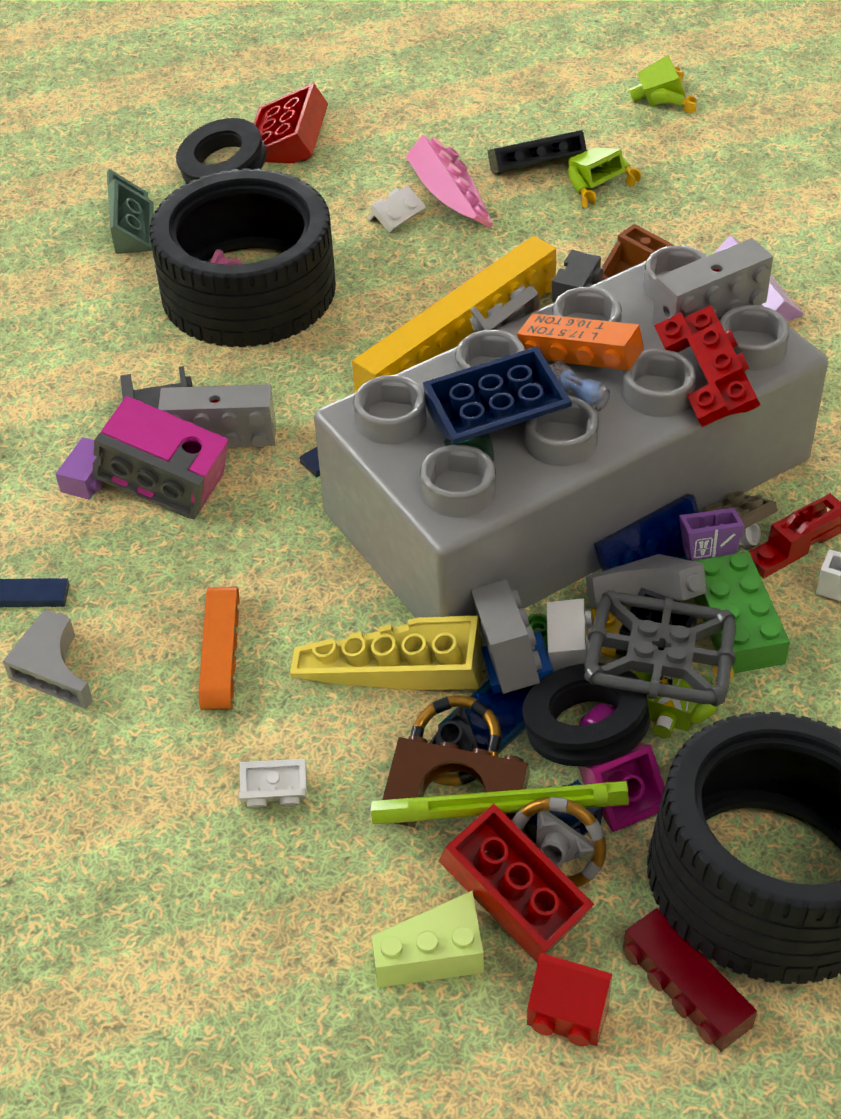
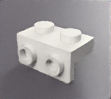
(397, 208)
(273, 781)

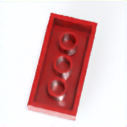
(515, 882)

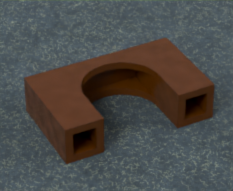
(420, 762)

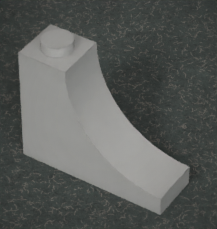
(658, 573)
(41, 657)

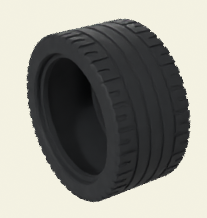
(251, 300)
(713, 898)

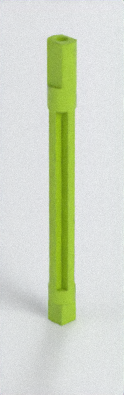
(507, 801)

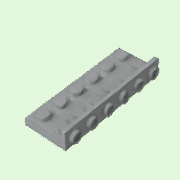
(522, 303)

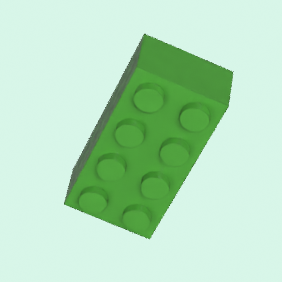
(737, 586)

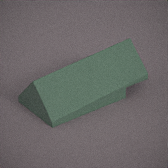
(129, 215)

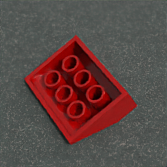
(292, 124)

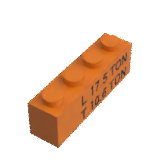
(583, 341)

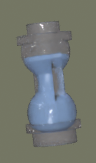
(587, 390)

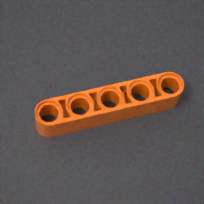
(218, 648)

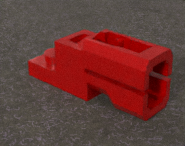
(794, 534)

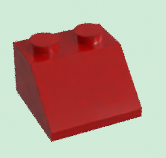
(569, 1000)

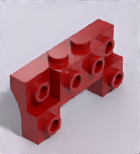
(728, 385)

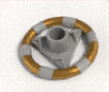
(561, 841)

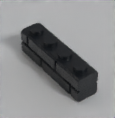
(536, 151)

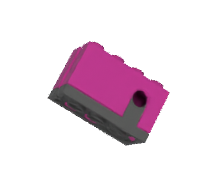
(159, 457)

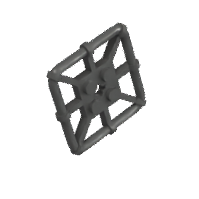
(672, 661)

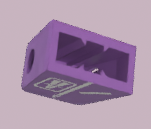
(710, 533)

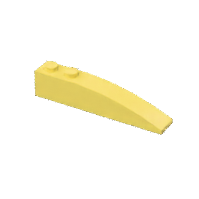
(411, 656)

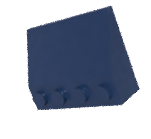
(494, 395)

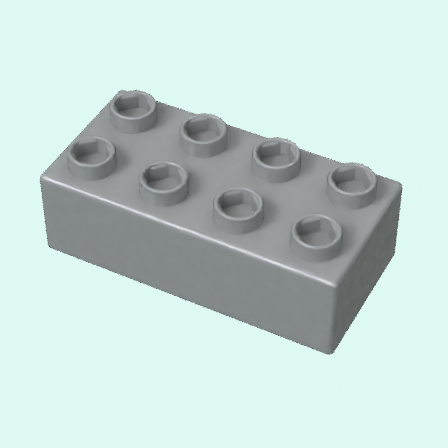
(456, 520)

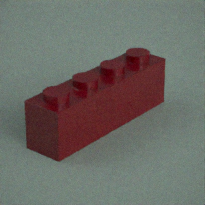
(689, 981)

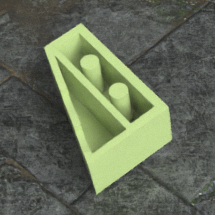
(431, 945)

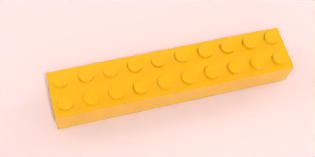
(448, 320)

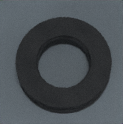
(216, 136)
(589, 743)

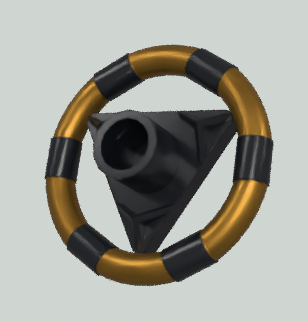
(459, 730)

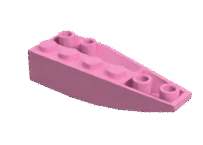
(448, 178)

